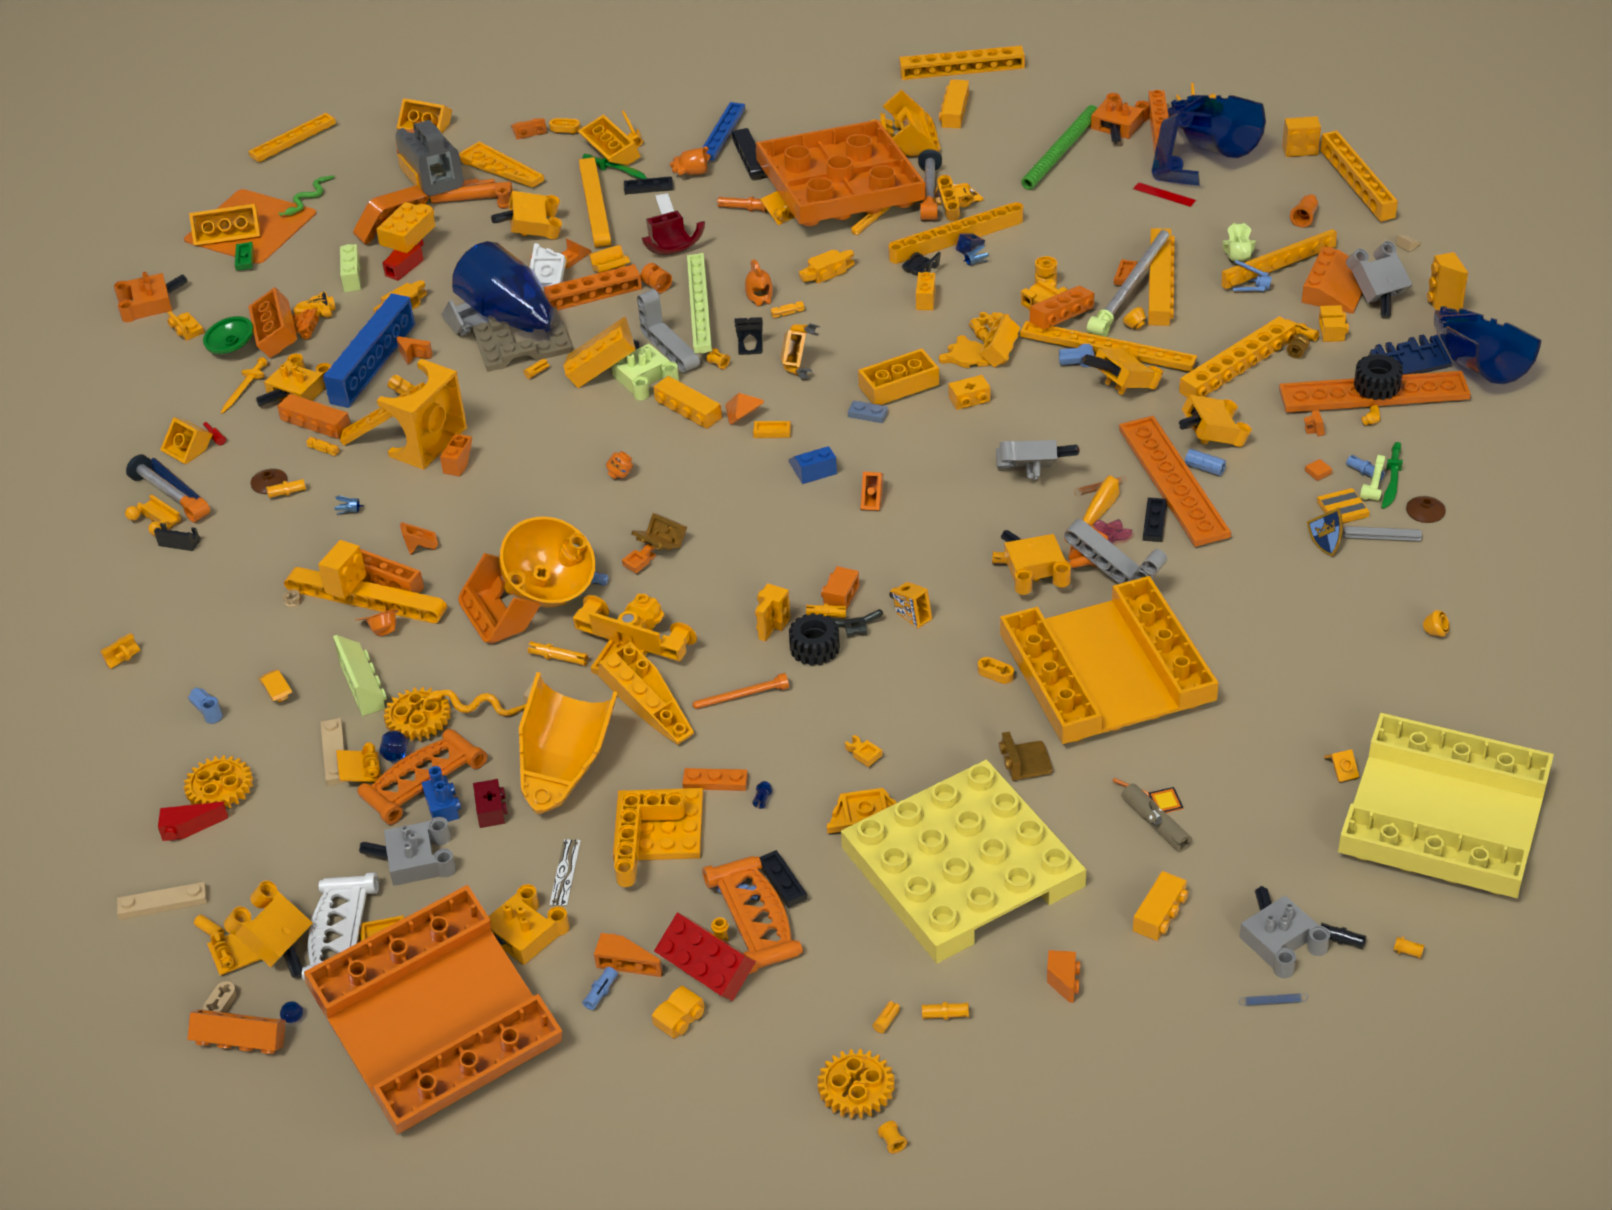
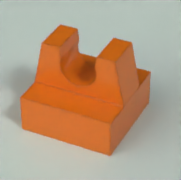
(1315, 423)

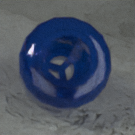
(393, 746)

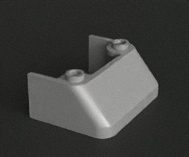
(462, 317)

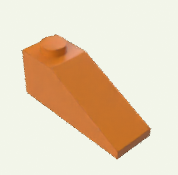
(625, 956)

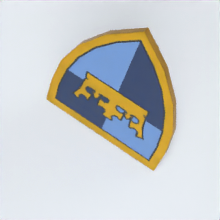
(1327, 531)

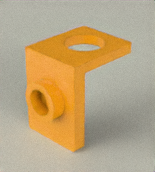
(1344, 765)

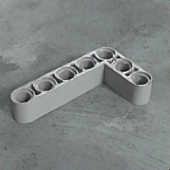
(661, 335)
(1109, 557)

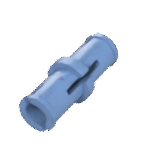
(1362, 466)
(606, 980)

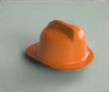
(382, 623)

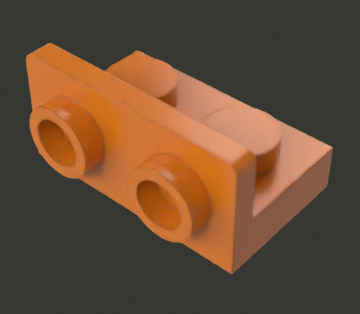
(529, 128)

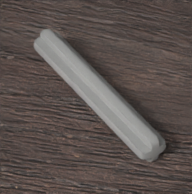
(1382, 533)

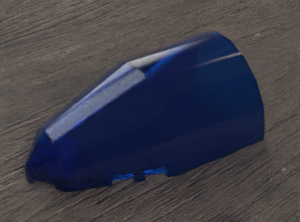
(1235, 124)
(502, 287)
(1486, 347)

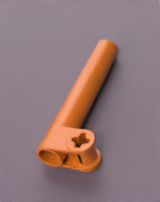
(501, 190)

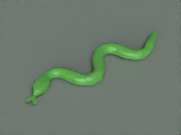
(292, 210)

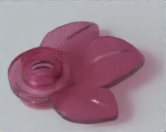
(1113, 530)

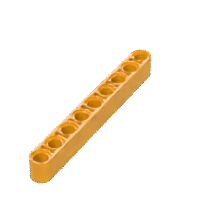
(594, 202)
(948, 234)
(371, 596)

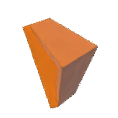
(740, 406)

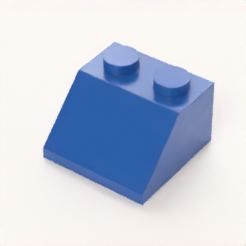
(814, 465)

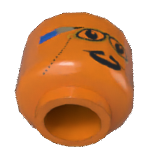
(619, 465)

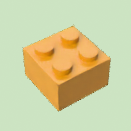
(1301, 136)
(342, 569)

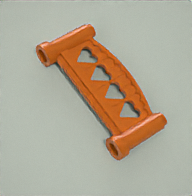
(389, 802)
(728, 878)

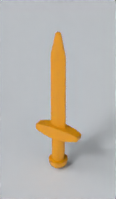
(250, 374)

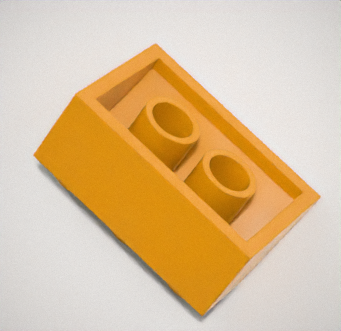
(419, 111)
(1447, 282)

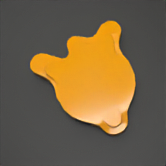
(964, 353)

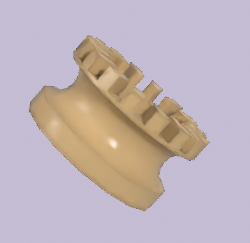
(292, 594)

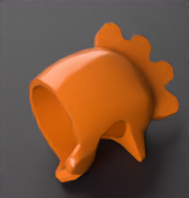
(691, 162)
(756, 281)

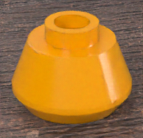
(1135, 318)
(1436, 624)

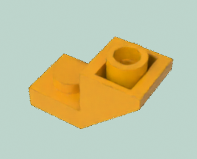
(275, 685)

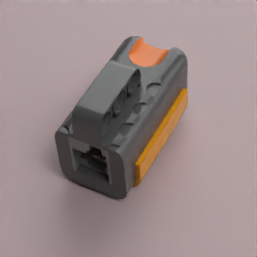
(429, 159)

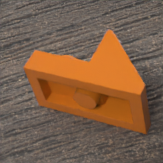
(575, 252)
(413, 348)
(418, 536)

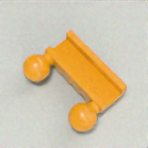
(157, 512)

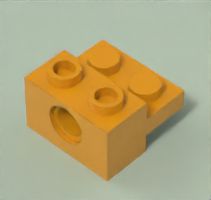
(772, 610)

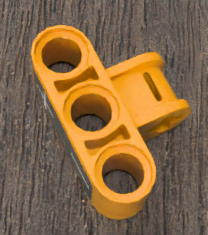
(953, 196)

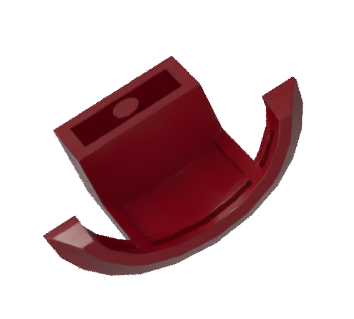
(668, 234)

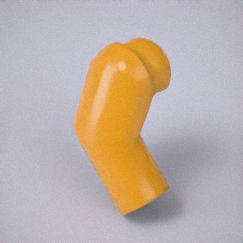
(1372, 417)

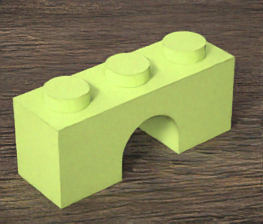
(350, 267)

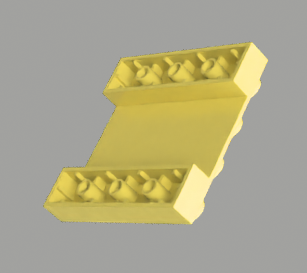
(1447, 805)
(961, 858)

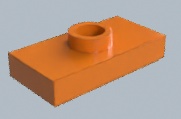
(1123, 271)

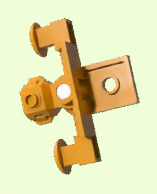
(633, 626)

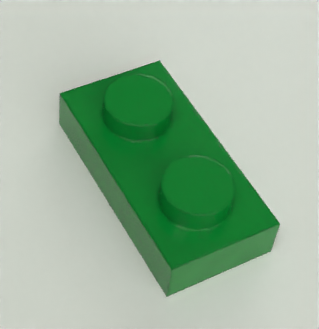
(244, 256)

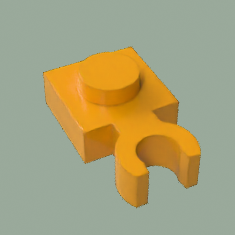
(987, 319)
(864, 752)

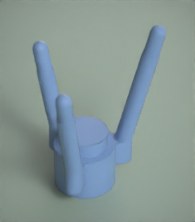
(1262, 281)

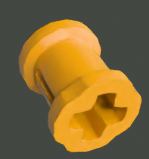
(718, 358)
(892, 1137)

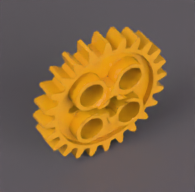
(413, 717)
(218, 781)
(855, 1083)

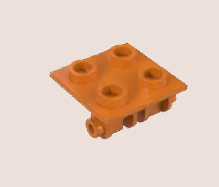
(306, 322)

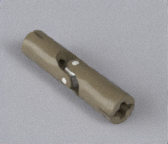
(1149, 809)

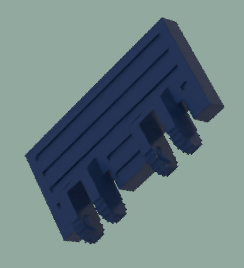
(1417, 358)

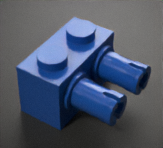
(440, 797)

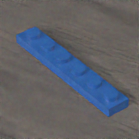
(723, 128)

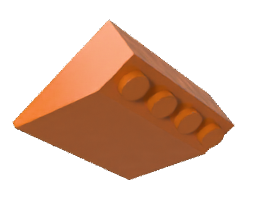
(1331, 282)

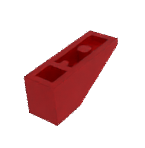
(186, 820)

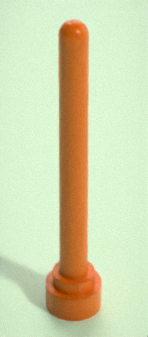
(779, 682)

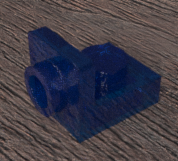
(968, 241)

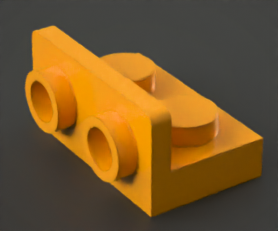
(185, 325)

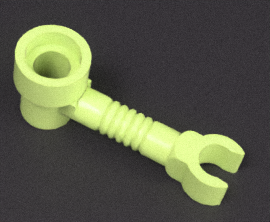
(1372, 491)

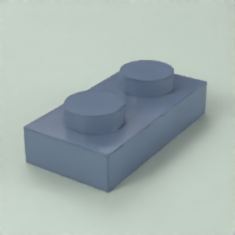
(868, 411)

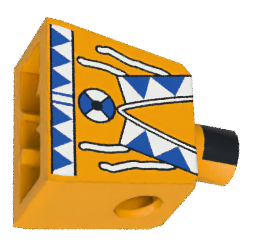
(912, 603)

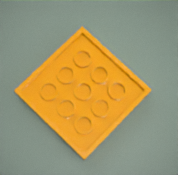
(670, 837)

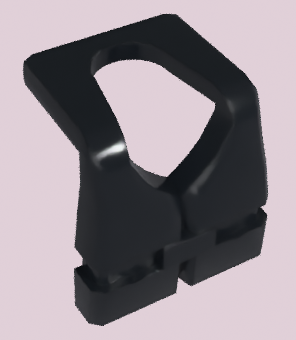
(918, 262)
(750, 326)

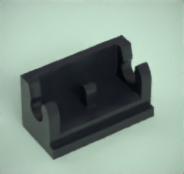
(177, 539)

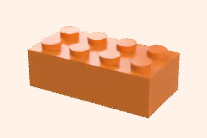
(272, 322)

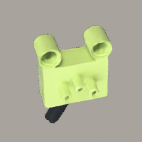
(642, 369)

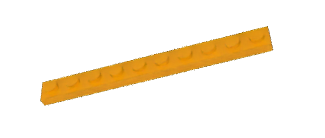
(1074, 339)

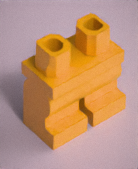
(1039, 292)

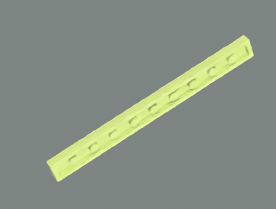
(699, 303)

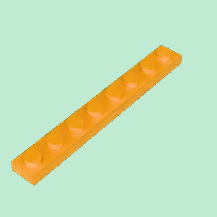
(1279, 258)

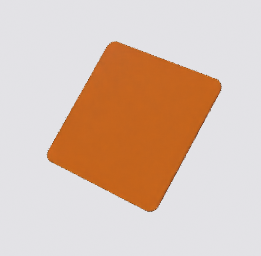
(273, 228)

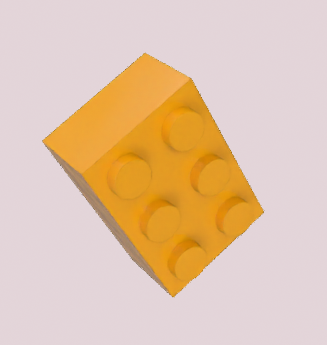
(406, 227)

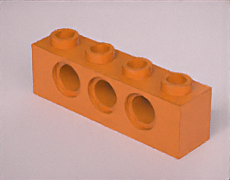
(1061, 307)
(391, 573)

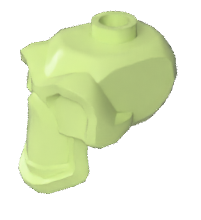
(1239, 245)

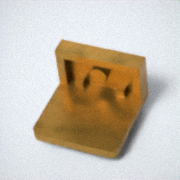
(662, 533)
(1024, 759)

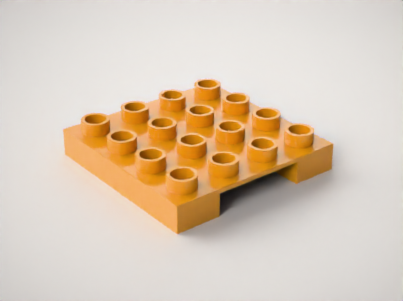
(1109, 662)

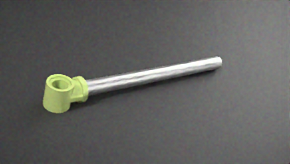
(1101, 324)

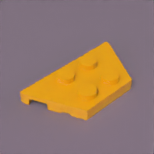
(856, 806)

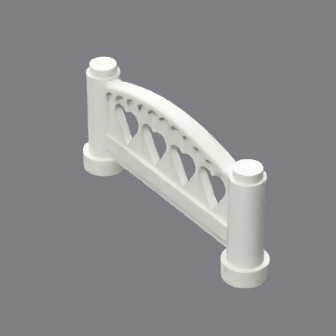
(354, 891)

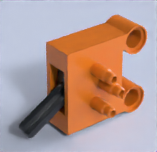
(1119, 118)
(148, 293)

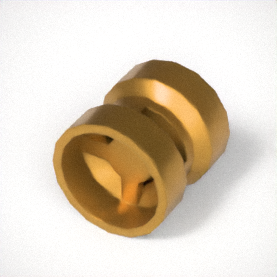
(1298, 346)

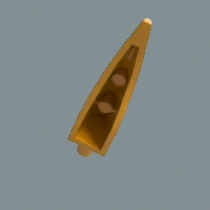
(1102, 500)

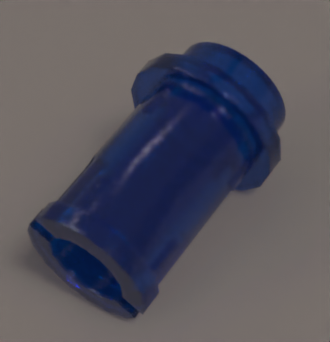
(763, 790)

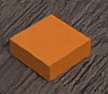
(1318, 469)

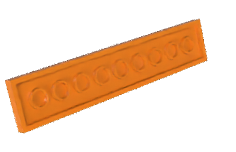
(1342, 393)
(1174, 481)

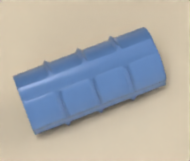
(1205, 462)

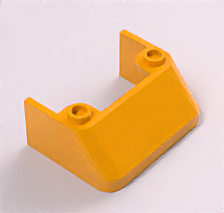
(910, 139)

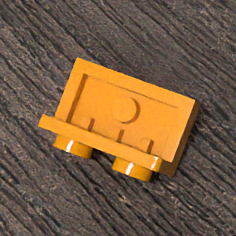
(608, 259)

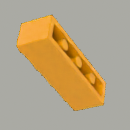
(954, 104)
(687, 402)

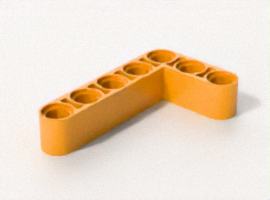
(633, 810)

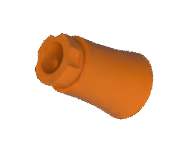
(1304, 211)

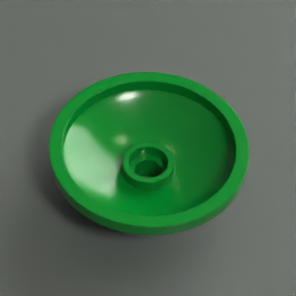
(228, 335)

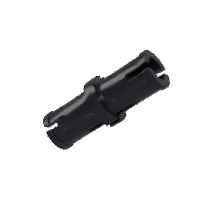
(1345, 936)

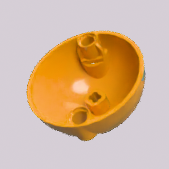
(537, 565)

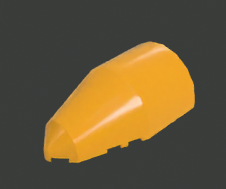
(558, 743)

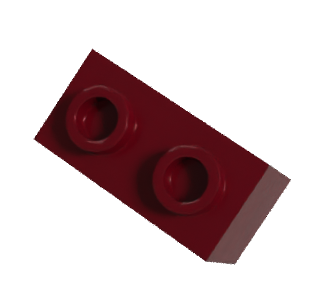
(489, 803)

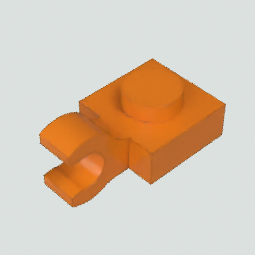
(638, 559)

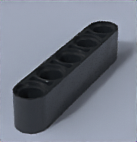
(747, 150)

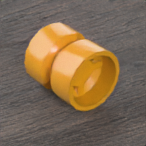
(1045, 269)

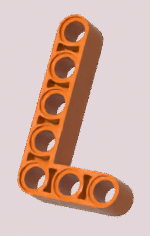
(383, 207)

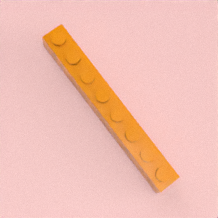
(1161, 282)

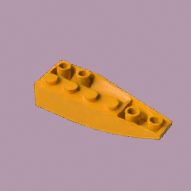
(644, 692)

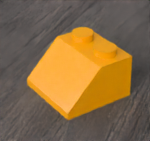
(185, 440)

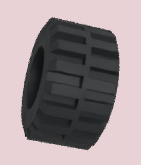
(1378, 376)
(814, 639)

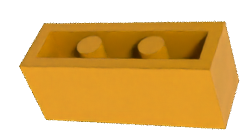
(1000, 341)
(1160, 906)

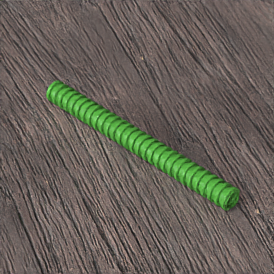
(1058, 149)

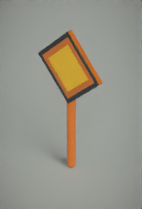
(1166, 799)

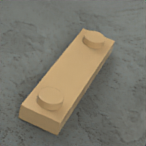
(331, 741)
(161, 900)

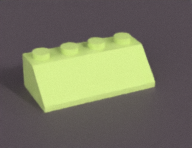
(360, 675)

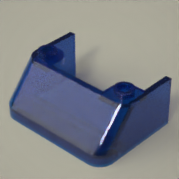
(1170, 167)

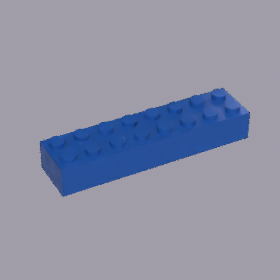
(369, 350)

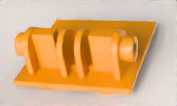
(777, 207)
(359, 765)
(229, 952)

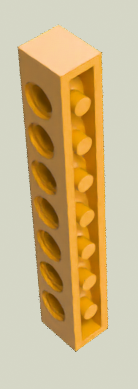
(961, 62)
(1359, 176)
(1237, 358)

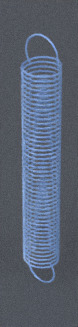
(1272, 999)

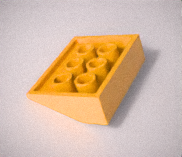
(599, 353)

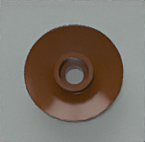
(267, 478)
(1425, 509)

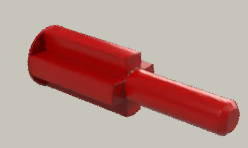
(217, 436)

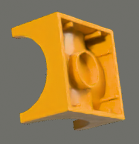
(428, 416)

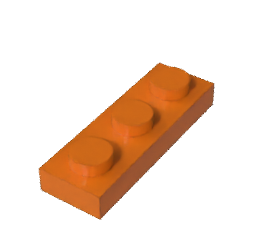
(715, 779)

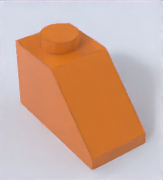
(872, 490)

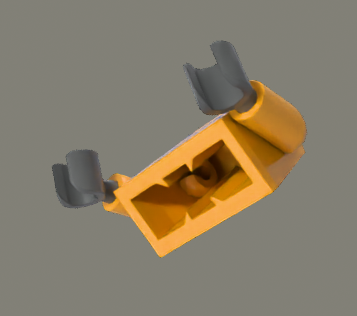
(793, 348)

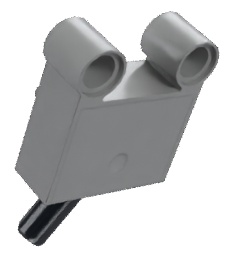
(1380, 277)
(1032, 455)

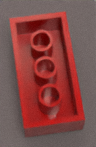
(705, 956)

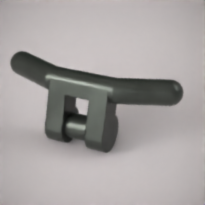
(857, 625)

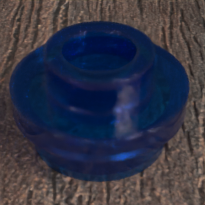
(291, 1012)

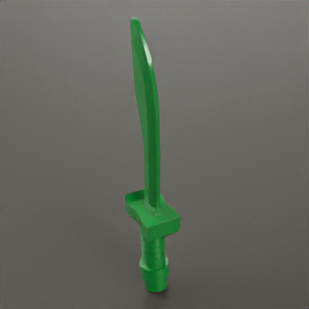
(604, 163)
(1394, 465)

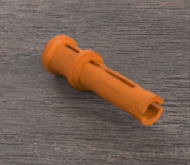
(750, 203)

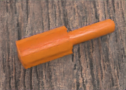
(476, 182)

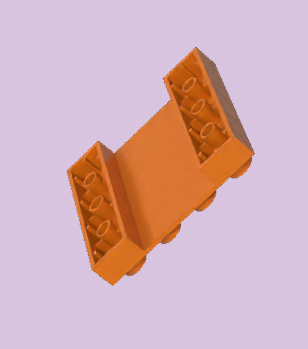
(431, 1009)

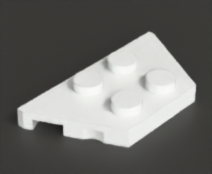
(547, 265)

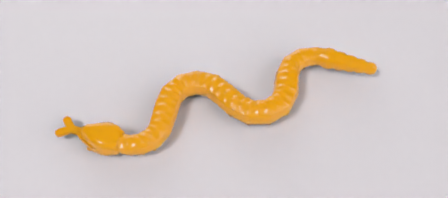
(437, 695)

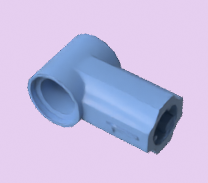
(1075, 355)
(206, 705)

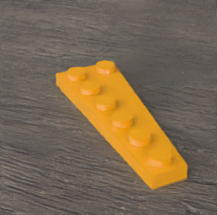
(495, 162)

